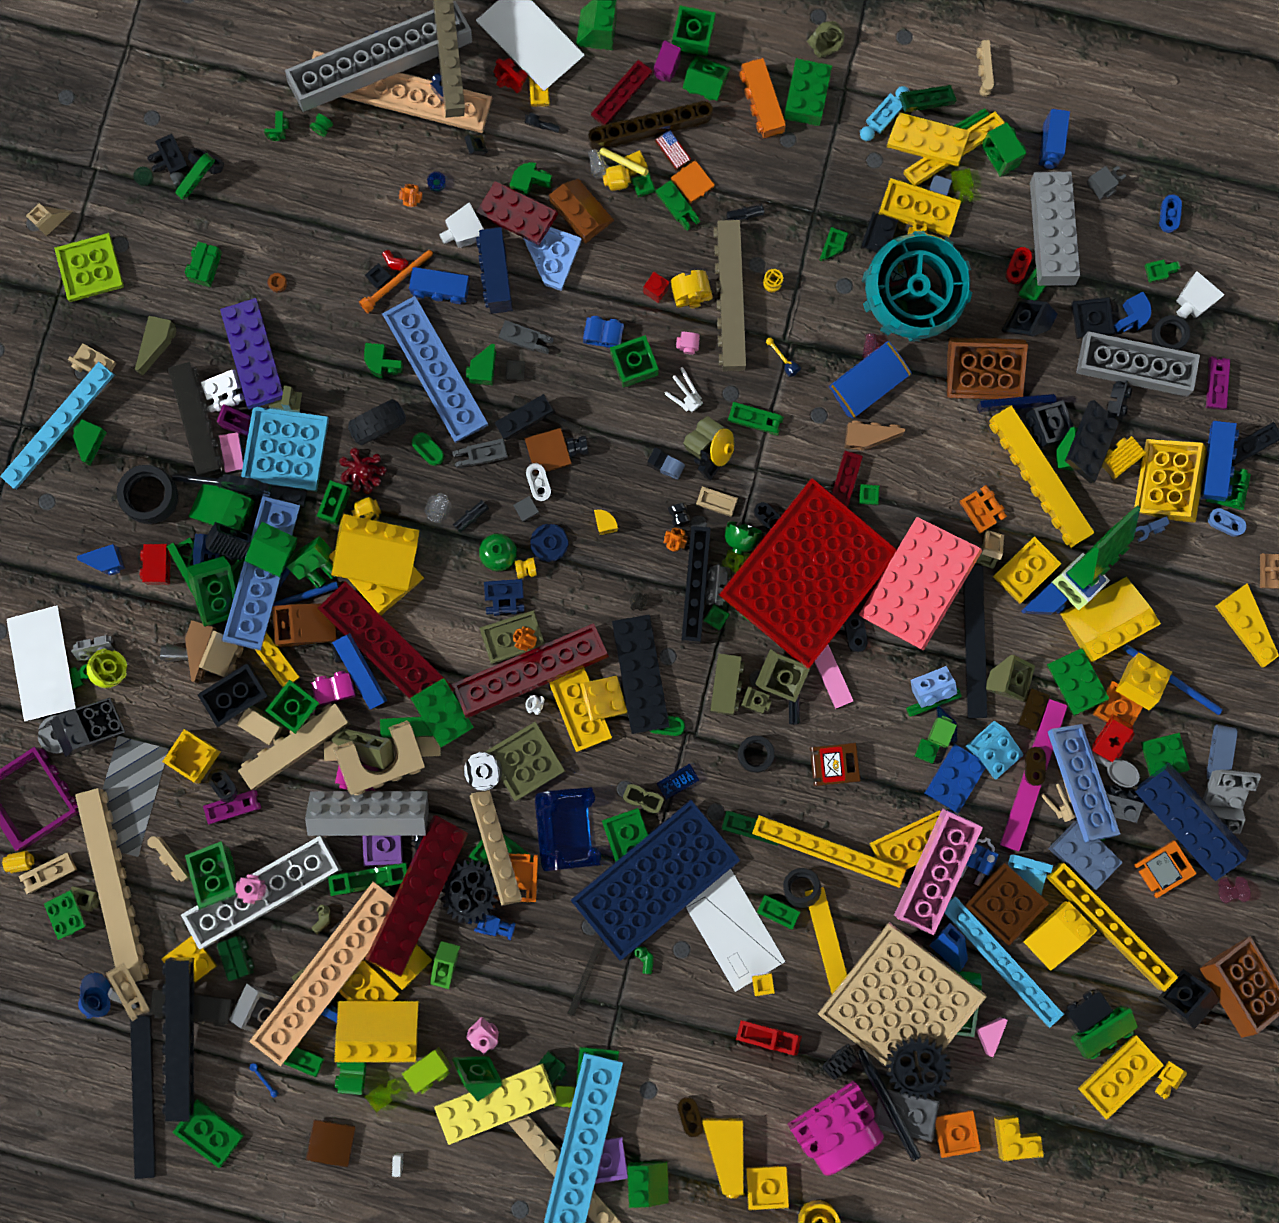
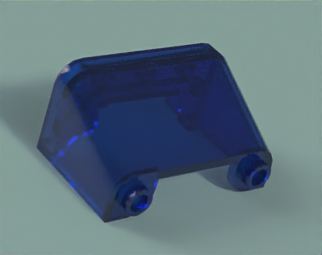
(565, 829)

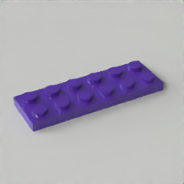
(252, 353)

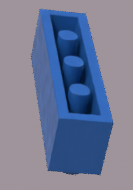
(1219, 461)

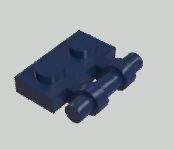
(504, 590)

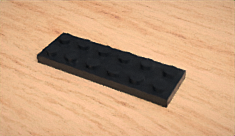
(640, 674)

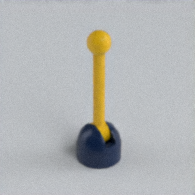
(791, 367)

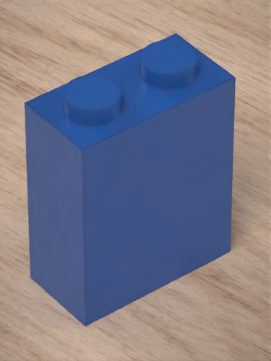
(1054, 138)

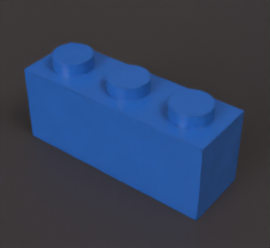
(439, 285)

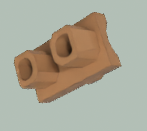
(1269, 571)

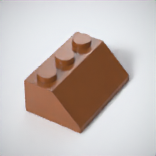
(580, 209)

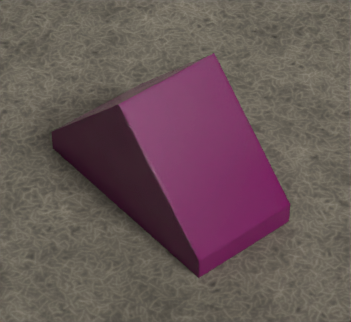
(234, 420)

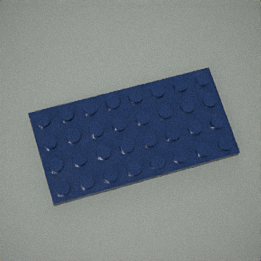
(655, 880)

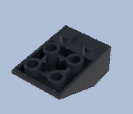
(86, 726)

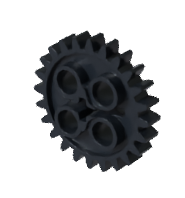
(456, 900)
(936, 1063)

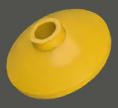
(722, 447)

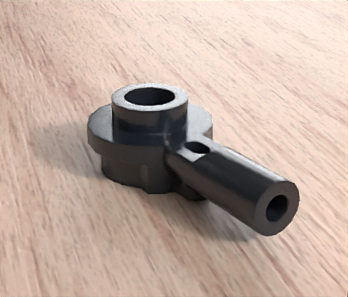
(533, 120)

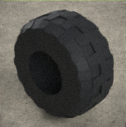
(377, 422)

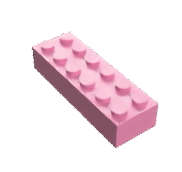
(938, 871)

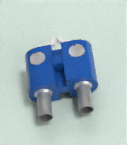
(982, 860)

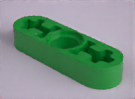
(194, 176)

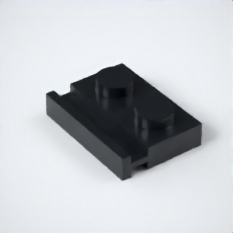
(879, 232)

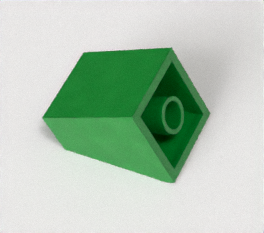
(597, 24)

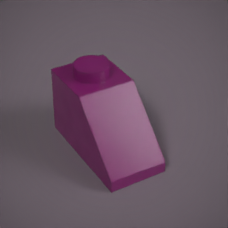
(667, 61)

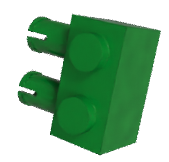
(310, 557)

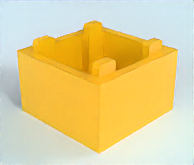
(191, 756)

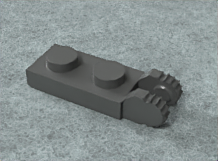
(524, 337)
(482, 453)

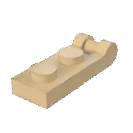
(985, 69)
(168, 858)
(48, 872)
(127, 991)

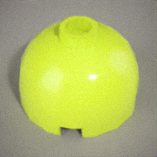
(106, 668)

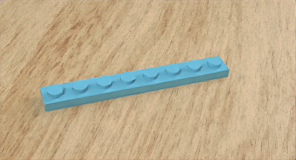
(57, 425)
(1002, 962)

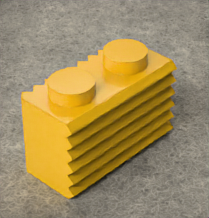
(1123, 457)

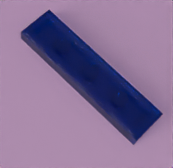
(1016, 402)

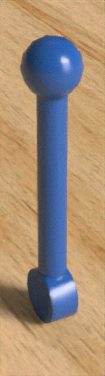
(254, 1067)

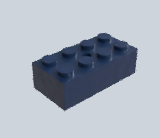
(495, 275)

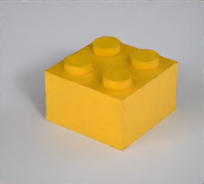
(1143, 681)

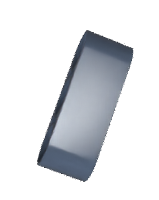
(1222, 749)

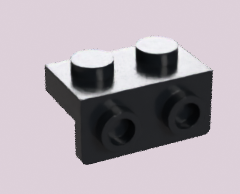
(1124, 803)

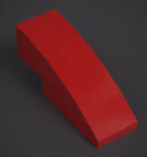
(769, 1037)

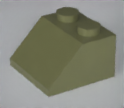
(782, 675)

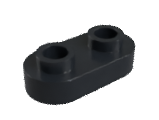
(196, 153)
(857, 632)
(223, 786)

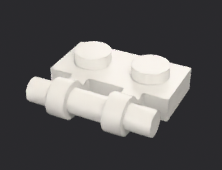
(221, 385)

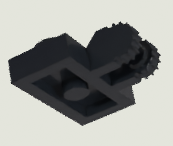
(171, 154)

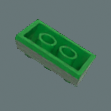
(1106, 1032)

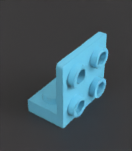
(995, 749)
(1031, 871)

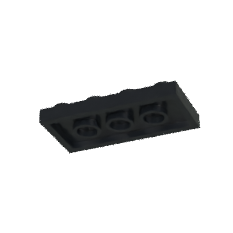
(1091, 441)

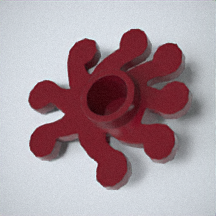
(362, 470)

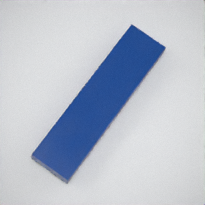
(359, 671)

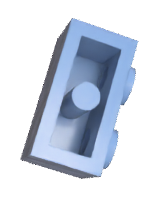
(933, 687)

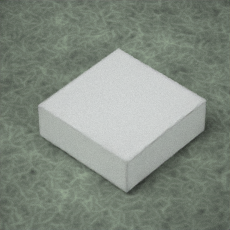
(397, 1165)

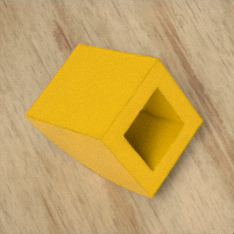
(605, 522)

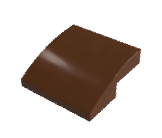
(330, 1143)

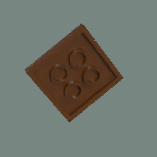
(1006, 904)

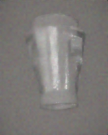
(597, 164)

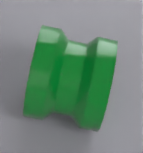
(321, 125)

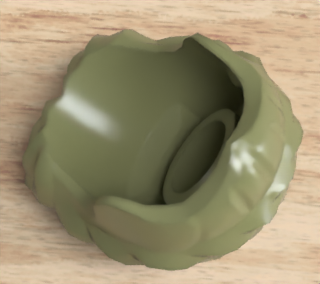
(826, 39)

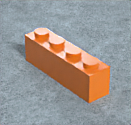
(763, 98)

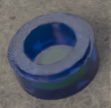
(436, 181)

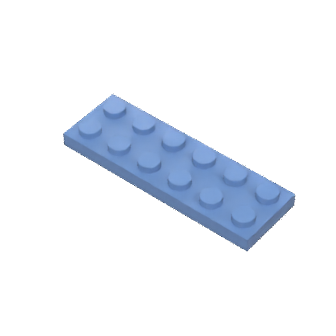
(1083, 783)

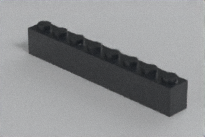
(178, 1039)

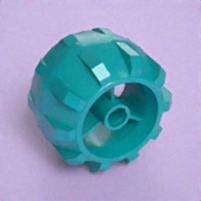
(952, 273)

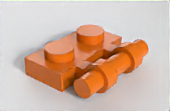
(978, 511)

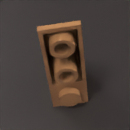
(865, 436)
(196, 644)

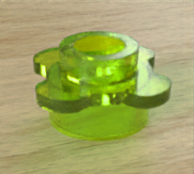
(727, 561)

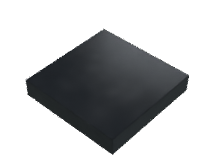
(1093, 316)

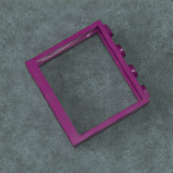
(6, 823)

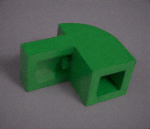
(527, 175)
(377, 363)

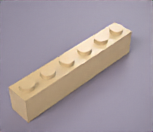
(293, 747)

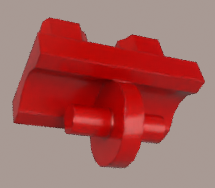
(507, 76)

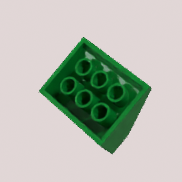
(1105, 551)

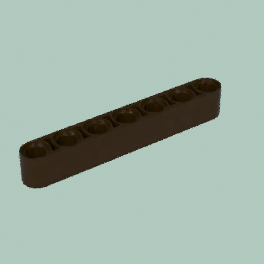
(656, 118)

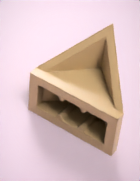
(47, 218)

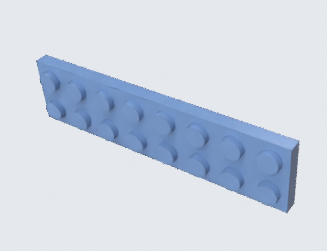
(435, 369)
(256, 587)

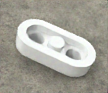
(538, 481)

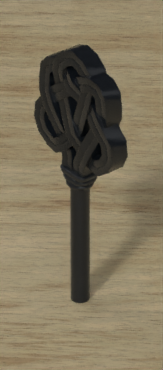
(235, 483)

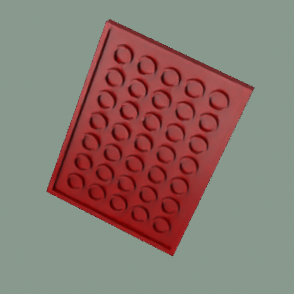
(808, 573)

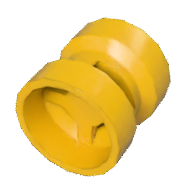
(773, 284)
(525, 568)

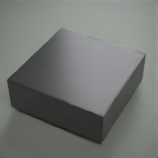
(526, 509)

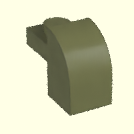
(290, 401)

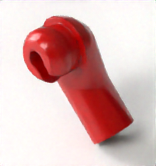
(394, 263)

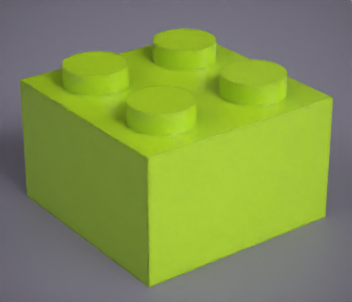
(425, 1071)

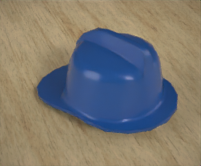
(93, 996)

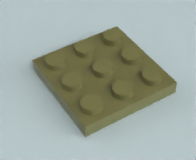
(526, 761)

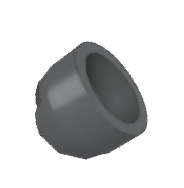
(177, 178)

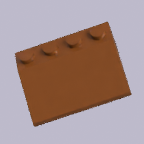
(986, 368)
(1244, 987)

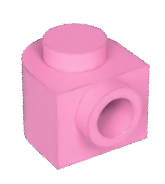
(688, 342)

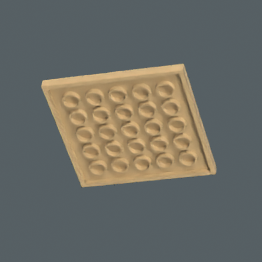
(900, 993)

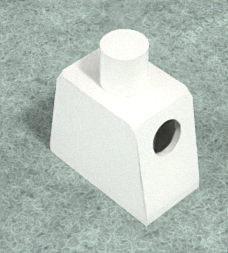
(462, 227)
(1197, 296)

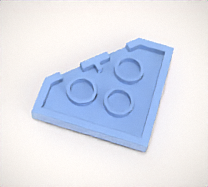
(554, 256)

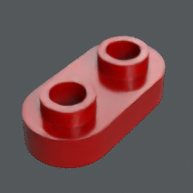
(1018, 266)

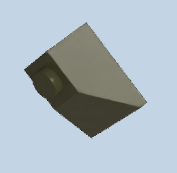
(1011, 678)

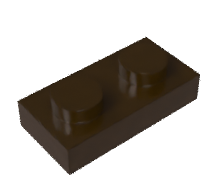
(1033, 709)

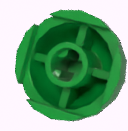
(742, 537)
(498, 552)

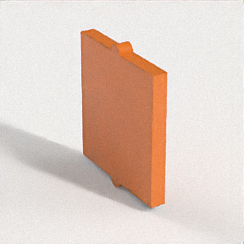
(692, 181)

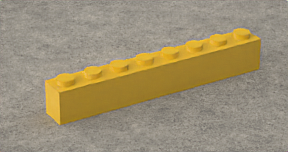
(1041, 477)
(1111, 926)

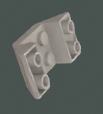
(1227, 795)

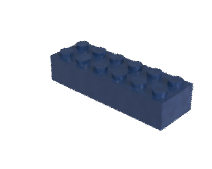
(1192, 821)

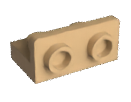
(87, 358)

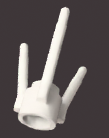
(693, 400)

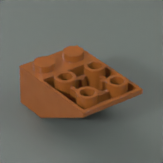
(301, 625)

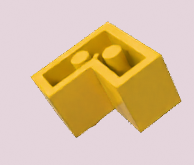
(1012, 1144)

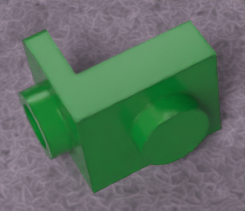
(281, 125)

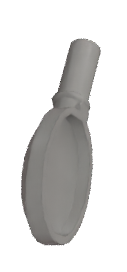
(1119, 771)

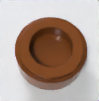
(277, 282)

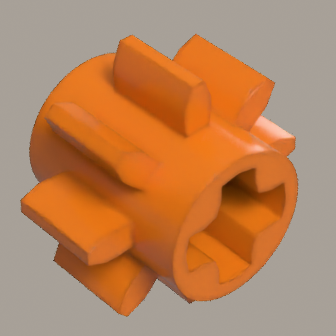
(410, 195)
(675, 539)
(524, 638)

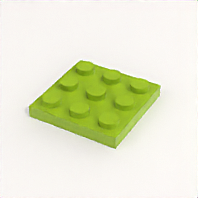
(89, 267)

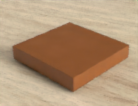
(548, 450)

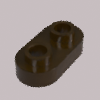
(1033, 765)
(690, 1116)

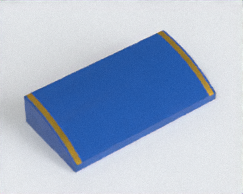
(870, 380)

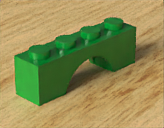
(361, 880)

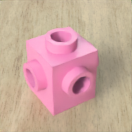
(258, 889)
(483, 1035)

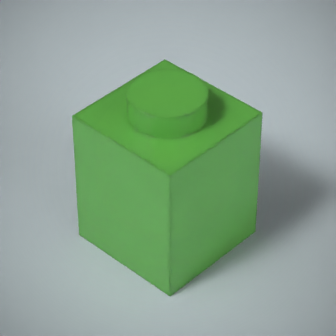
(942, 731)

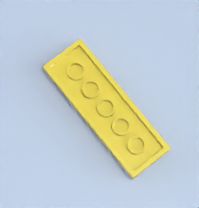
(516, 1097)

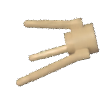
(1066, 810)

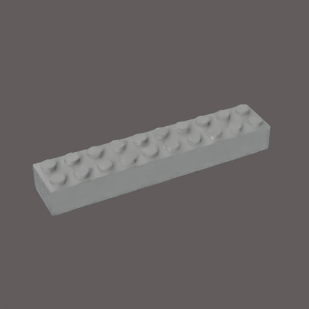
(370, 59)

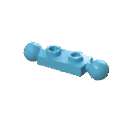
(883, 115)

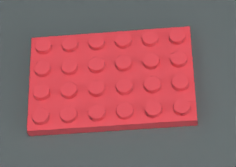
(920, 583)

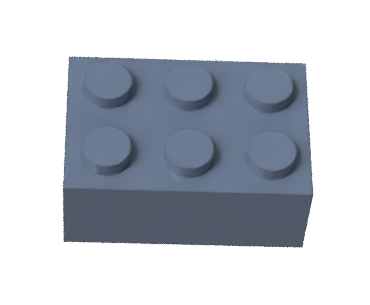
(1088, 860)

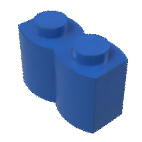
(602, 332)

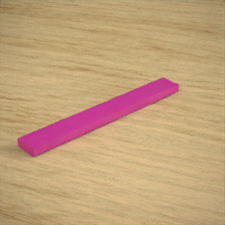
(1026, 793)

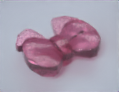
(1240, 891)

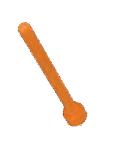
(369, 302)

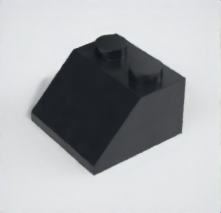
(1189, 999)

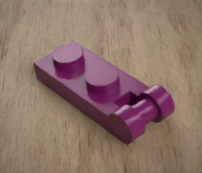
(1217, 383)
(222, 810)

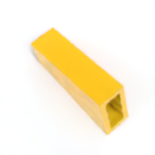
(726, 1147)

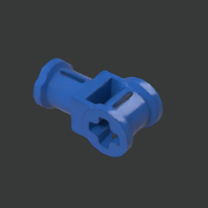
(493, 926)

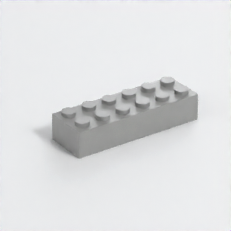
(1054, 228)
(1138, 363)
(367, 814)

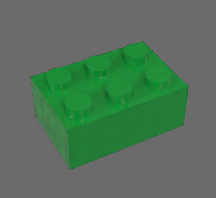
(807, 92)

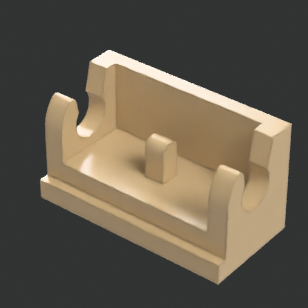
(260, 725)

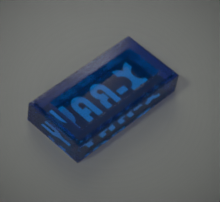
(677, 781)

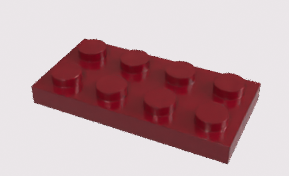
(517, 213)

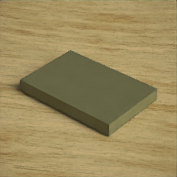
(499, 636)

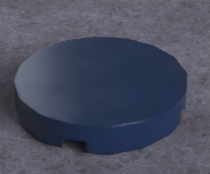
(549, 542)

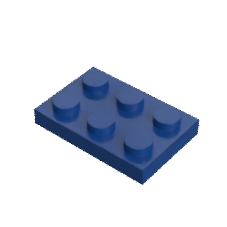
(955, 778)

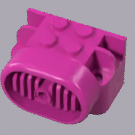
(838, 1129)

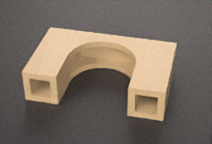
(406, 761)

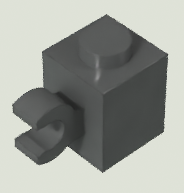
(1105, 182)

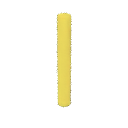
(623, 161)

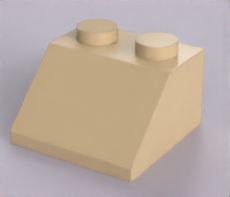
(220, 656)

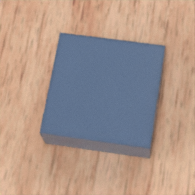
(940, 185)

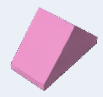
(990, 1034)

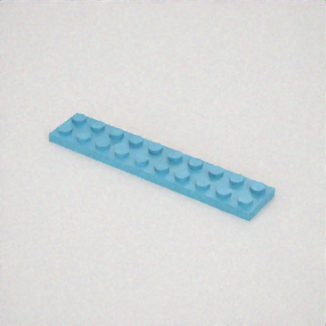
(583, 1140)

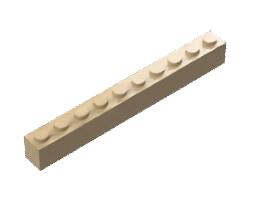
(110, 882)

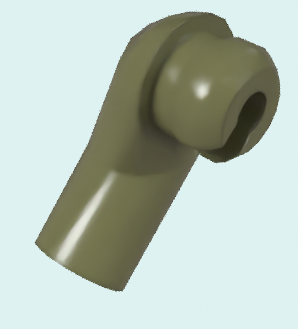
(324, 918)

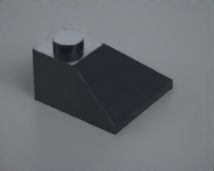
(1030, 318)

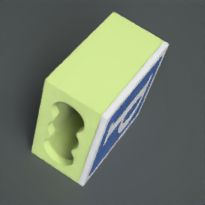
(1073, 592)

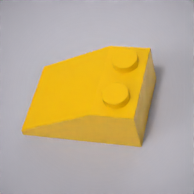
(1059, 935)

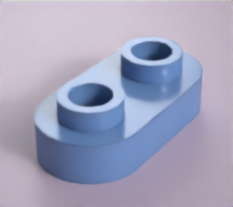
(1226, 521)

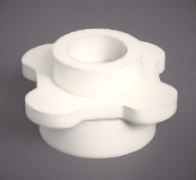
(534, 704)

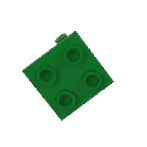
(1239, 490)
(64, 915)

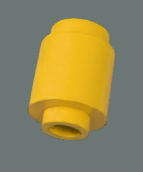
(18, 862)

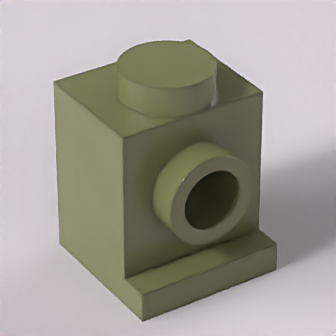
(748, 701)
(80, 893)

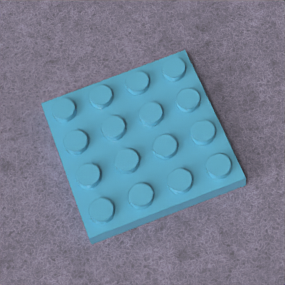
(285, 448)

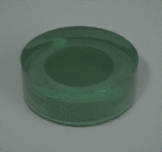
(143, 176)

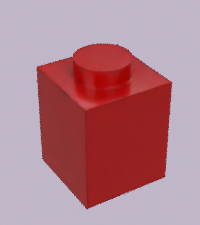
(656, 287)

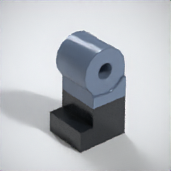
(665, 464)

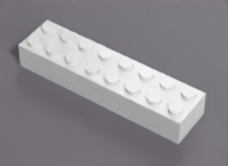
(283, 882)

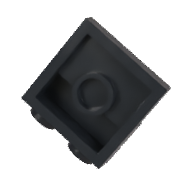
(1049, 423)

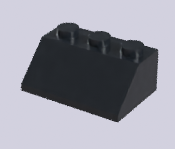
(233, 695)

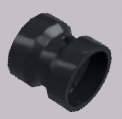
(577, 446)
(679, 514)

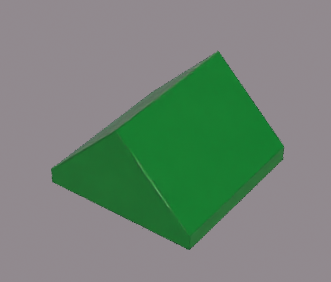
(477, 1075)

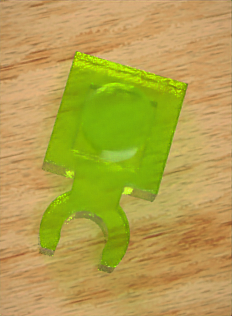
(962, 182)
(381, 1096)

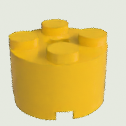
(691, 289)
(818, 1210)

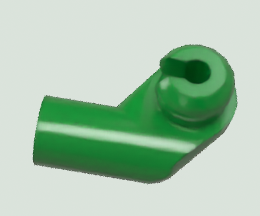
(647, 959)

